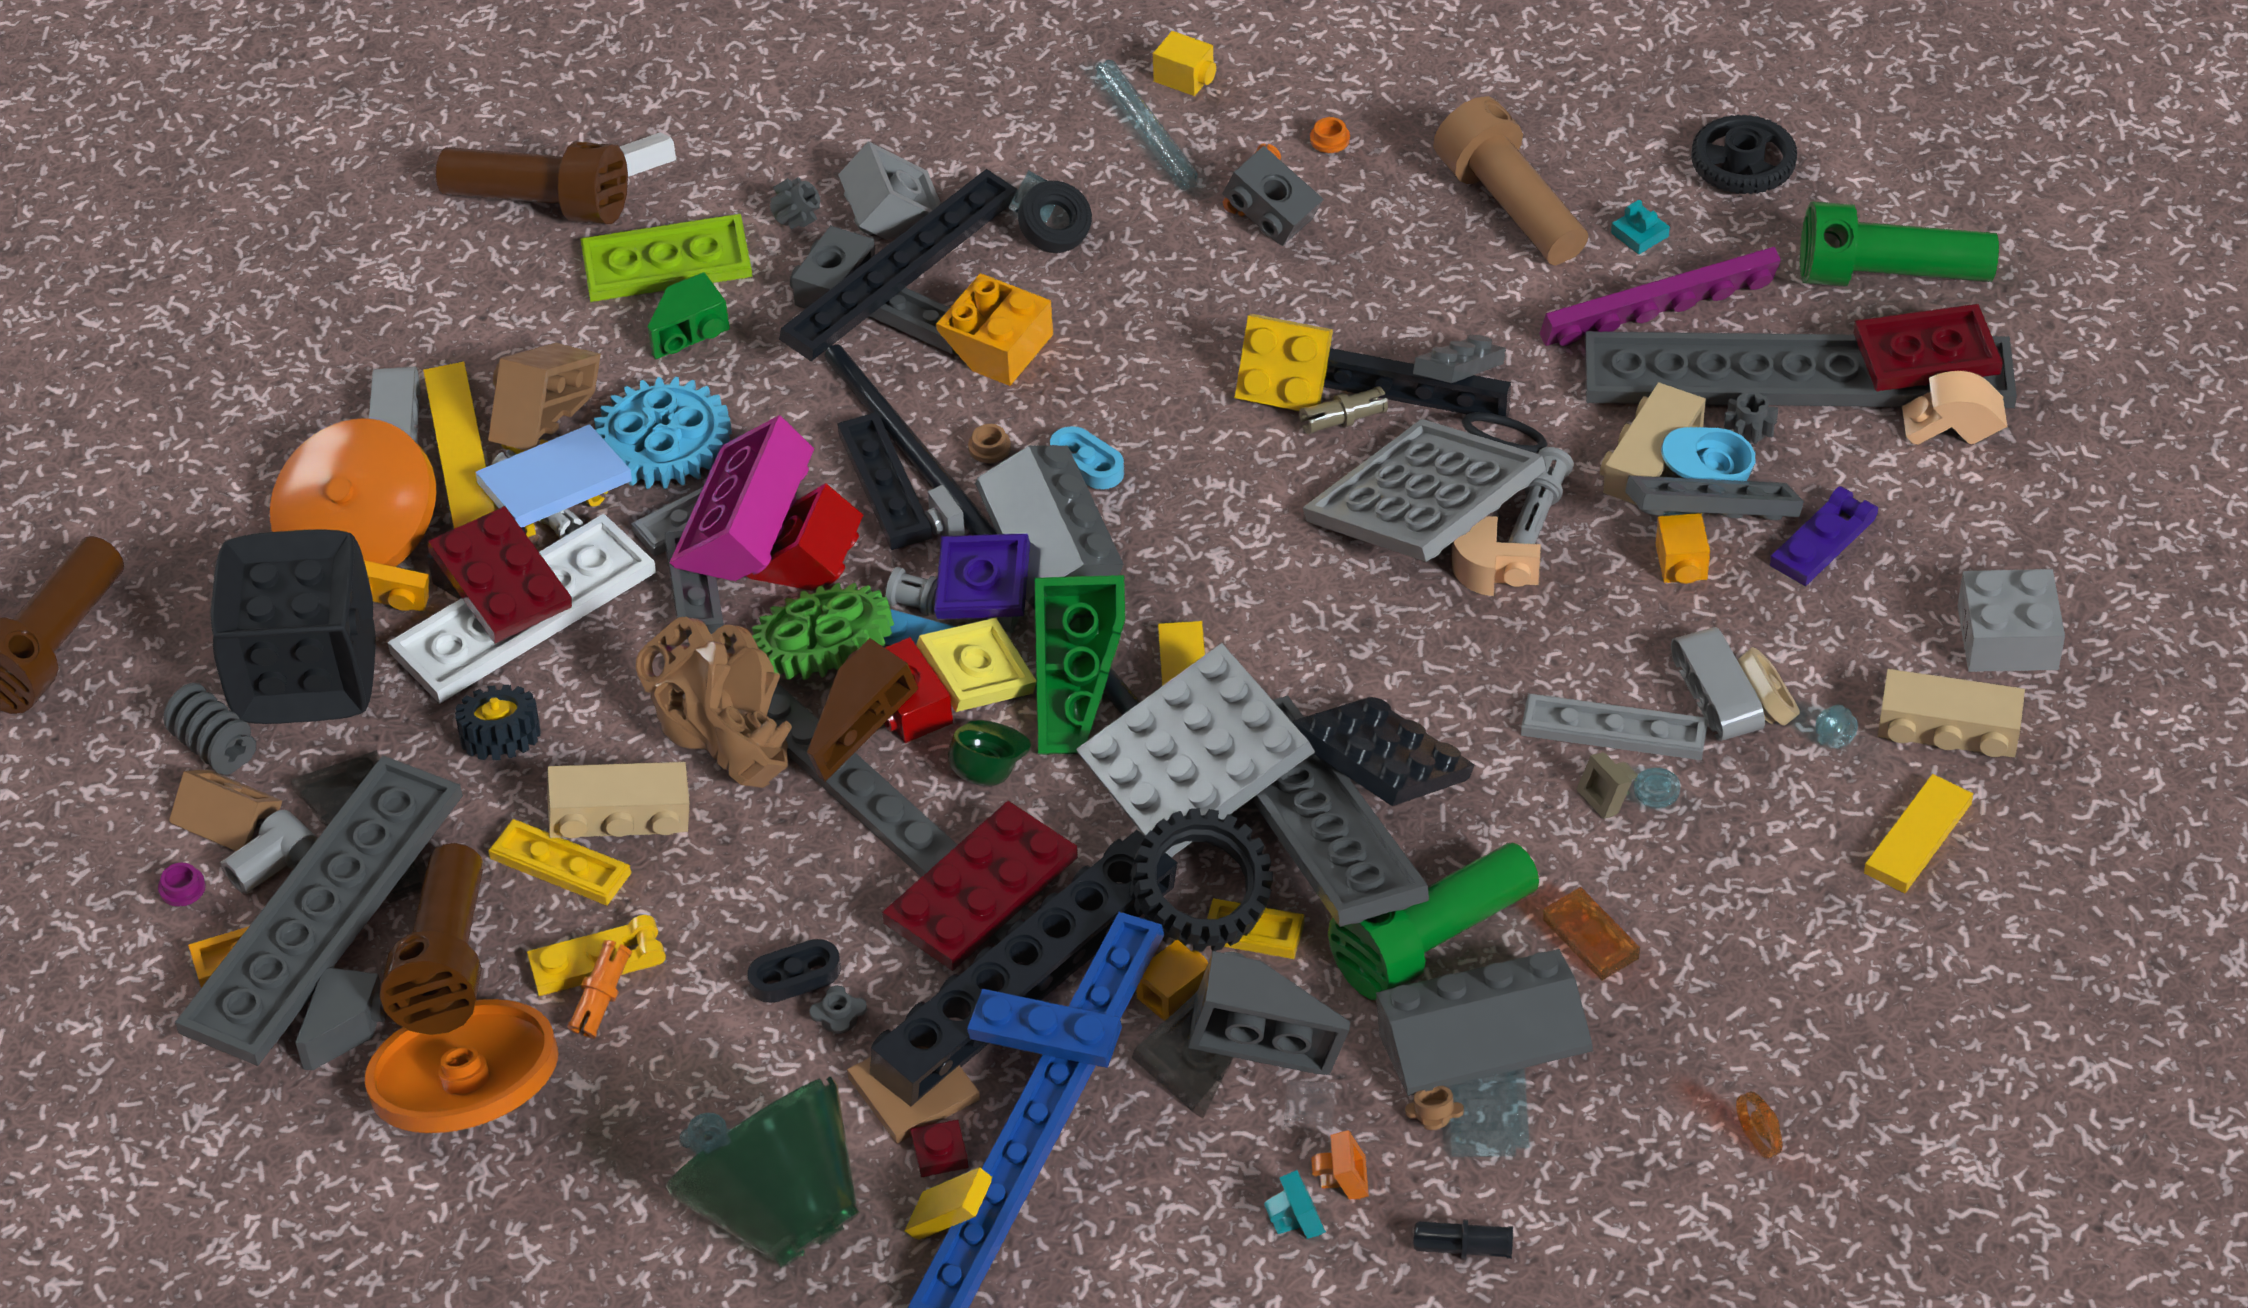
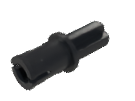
(1463, 1239)

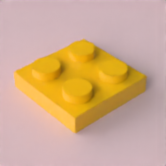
(1283, 363)

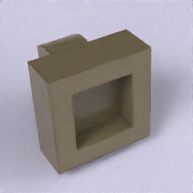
(1605, 784)

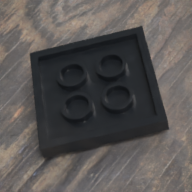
(1383, 750)

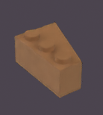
(538, 390)

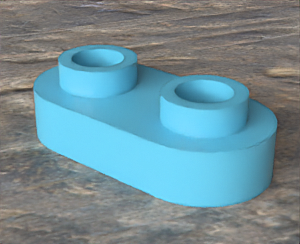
(1097, 461)

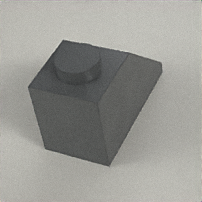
(339, 1016)

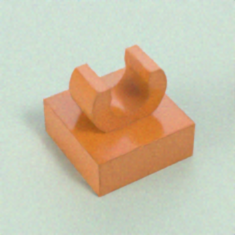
(1343, 1166)

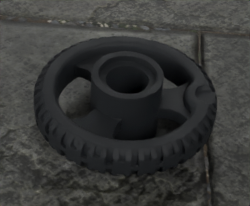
(1743, 154)

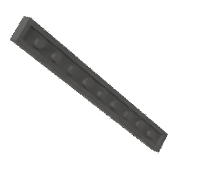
(872, 799)

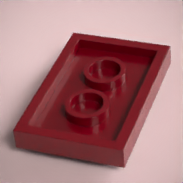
(1918, 345)
(500, 574)

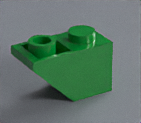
(687, 315)

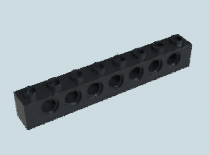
(1051, 960)

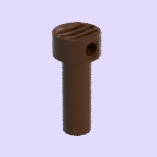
(585, 181)
(49, 618)
(433, 971)

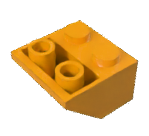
(997, 328)

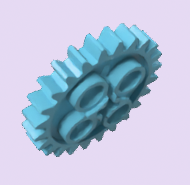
(665, 430)

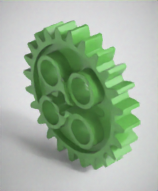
(822, 629)

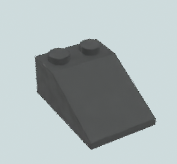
(1263, 1017)

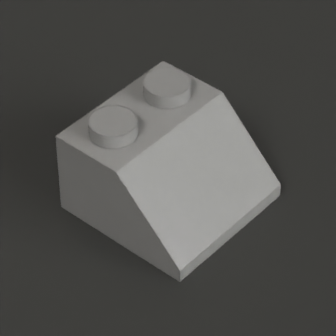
(886, 192)

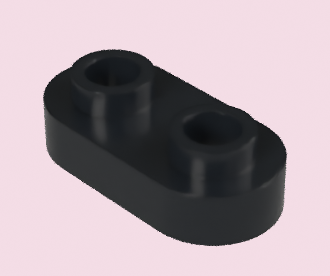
(792, 970)

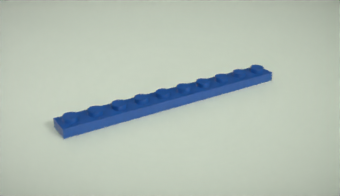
(1036, 1123)

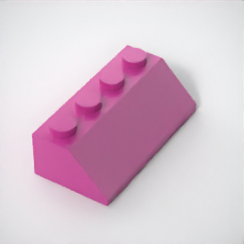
(744, 502)

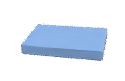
(554, 475)

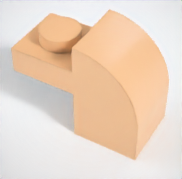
(1959, 402)
(1482, 561)

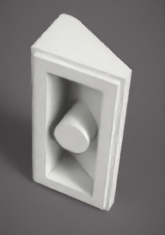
(648, 153)

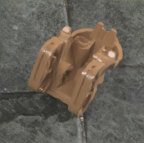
(722, 701)

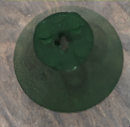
(779, 1177)

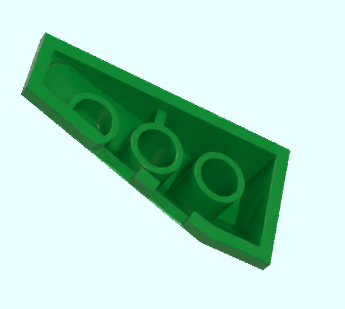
(1075, 648)

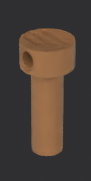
(1483, 145)

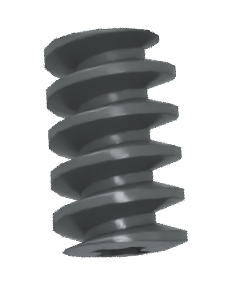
(209, 728)

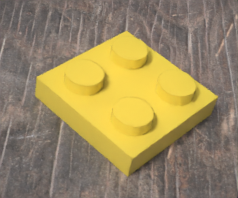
(977, 664)

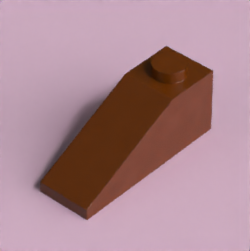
(861, 700)

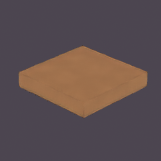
(897, 1117)

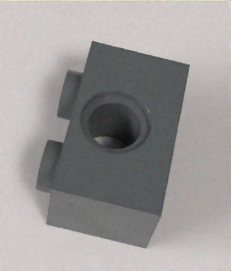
(1272, 196)
(829, 263)

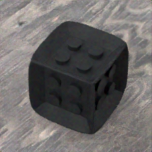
(293, 626)

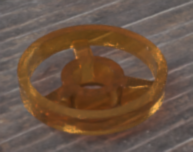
(1763, 1120)

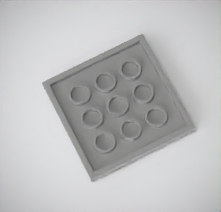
(1424, 489)
(1195, 744)

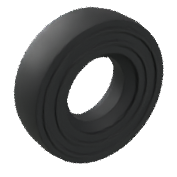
(1070, 200)

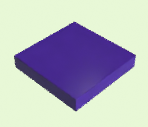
(982, 576)

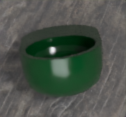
(986, 752)

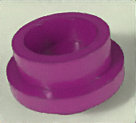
(181, 884)

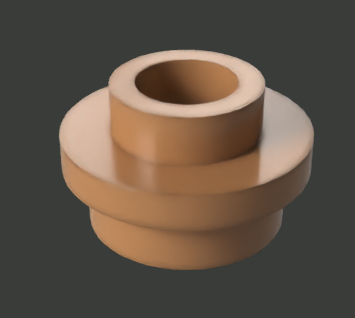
(989, 443)

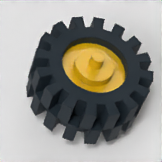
(498, 722)

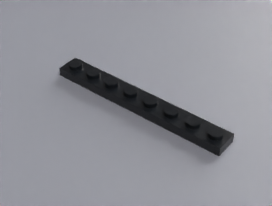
(897, 265)

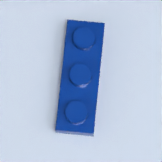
(1044, 1028)

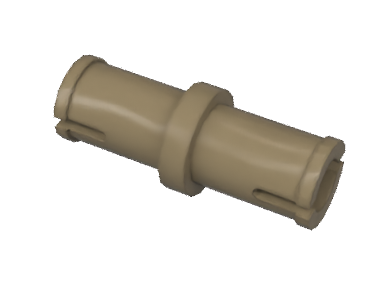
(1343, 410)

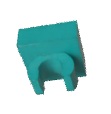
(1640, 228)

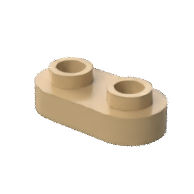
(1769, 687)

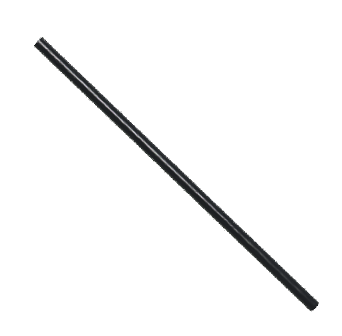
(936, 476)

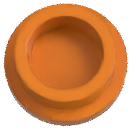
(1330, 135)

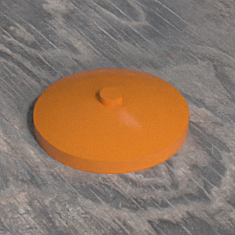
(362, 482)
(464, 1074)

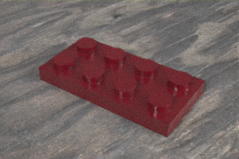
(980, 885)

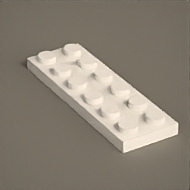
(456, 651)

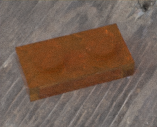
(1591, 933)

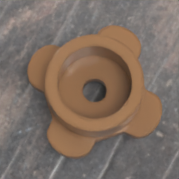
(1434, 1108)

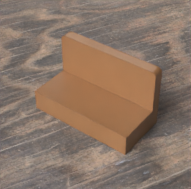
(220, 808)

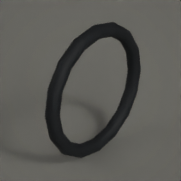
(1503, 420)

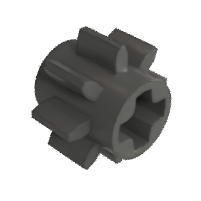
(795, 203)
(1751, 416)

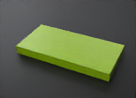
(665, 255)

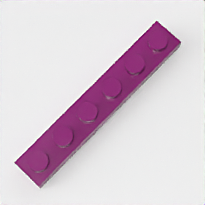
(1650, 299)

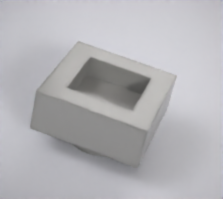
(944, 513)

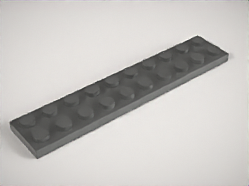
(1725, 365)

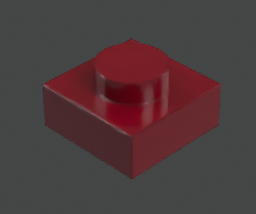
(939, 1148)

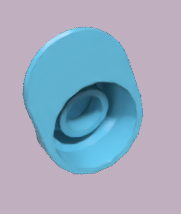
(1708, 454)

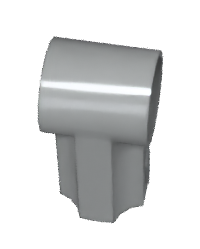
(280, 844)

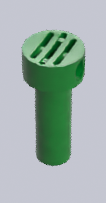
(1889, 249)
(1392, 946)

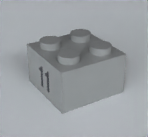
(2010, 620)

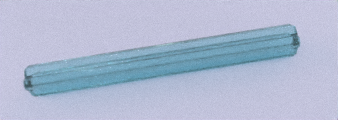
(1147, 125)

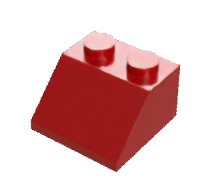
(813, 542)

